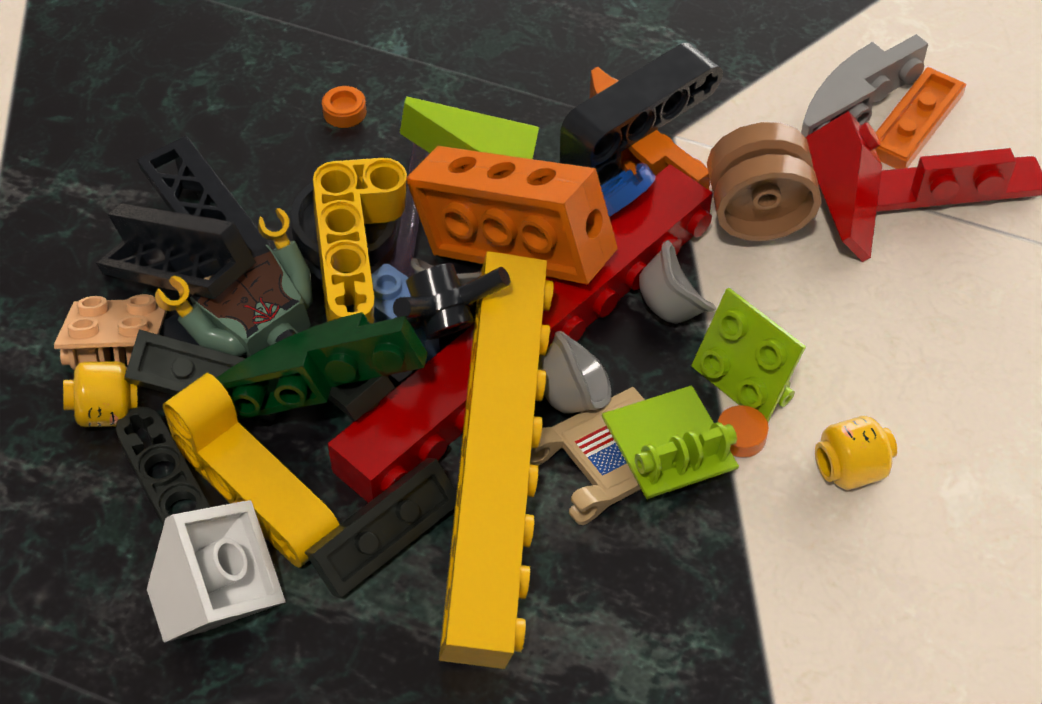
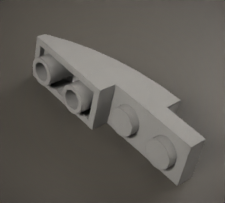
(863, 80)

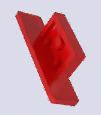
(960, 179)

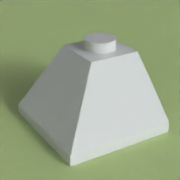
(211, 570)

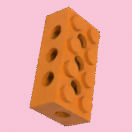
(513, 208)

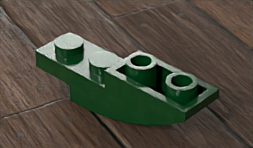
(311, 362)

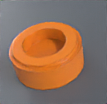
(344, 106)
(750, 429)

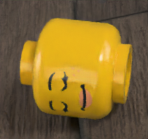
(99, 394)
(855, 452)

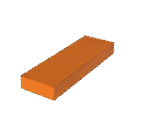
(917, 117)

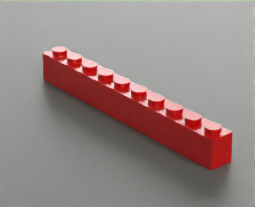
(430, 405)

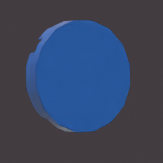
(626, 187)

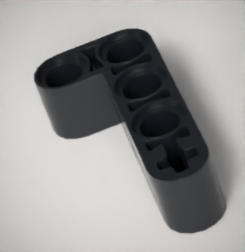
(636, 107)

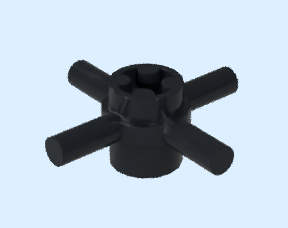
(440, 301)

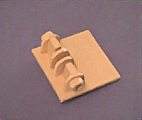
(100, 323)

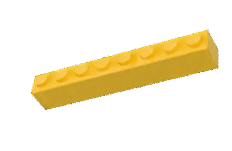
(496, 469)

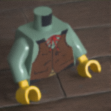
(258, 307)

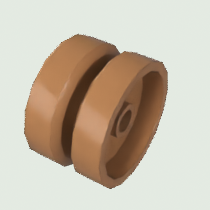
(763, 181)

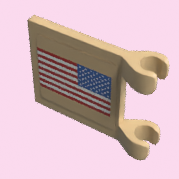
(595, 454)

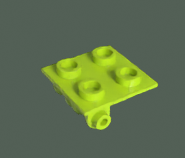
(748, 355)
(671, 441)

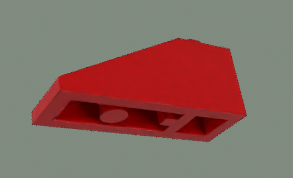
(849, 178)

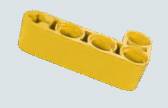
(344, 200)
(242, 469)

